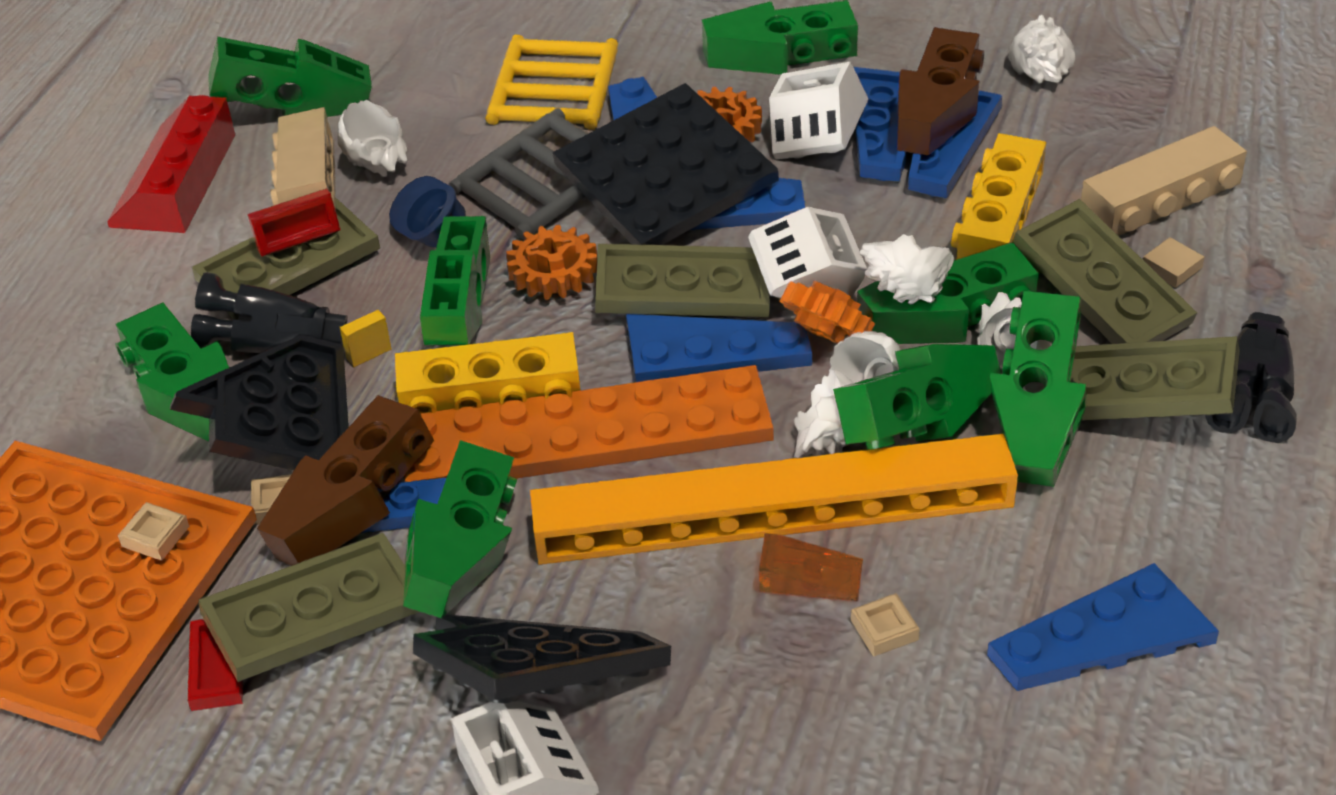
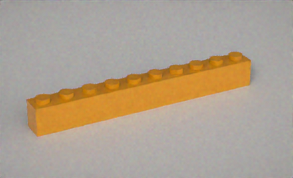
(772, 498)

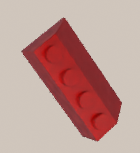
(177, 168)

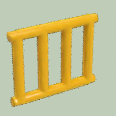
(513, 66)

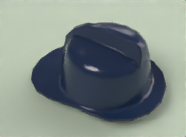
(421, 209)

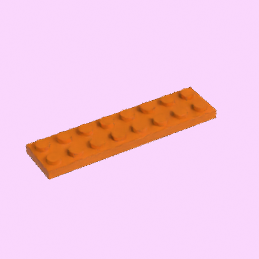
(605, 424)

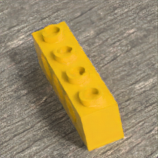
(1000, 195)
(487, 372)

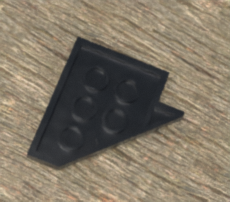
(274, 403)
(529, 657)

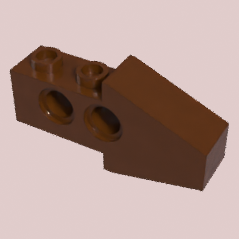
(941, 92)
(345, 489)

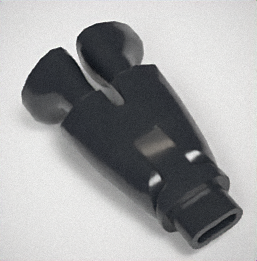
(263, 320)
(1262, 380)

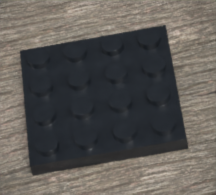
(665, 167)

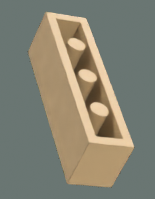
(303, 156)
(1165, 180)

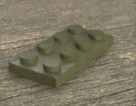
(294, 266)
(680, 281)
(1113, 283)
(1158, 378)
(307, 606)

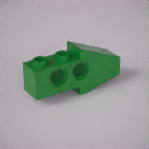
(772, 39)
(318, 77)
(455, 282)
(958, 305)
(166, 362)
(923, 399)
(1041, 423)
(462, 535)

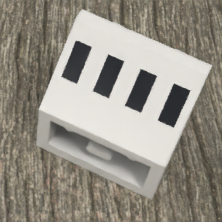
(815, 110)
(808, 249)
(520, 751)

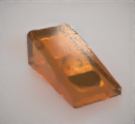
(808, 570)

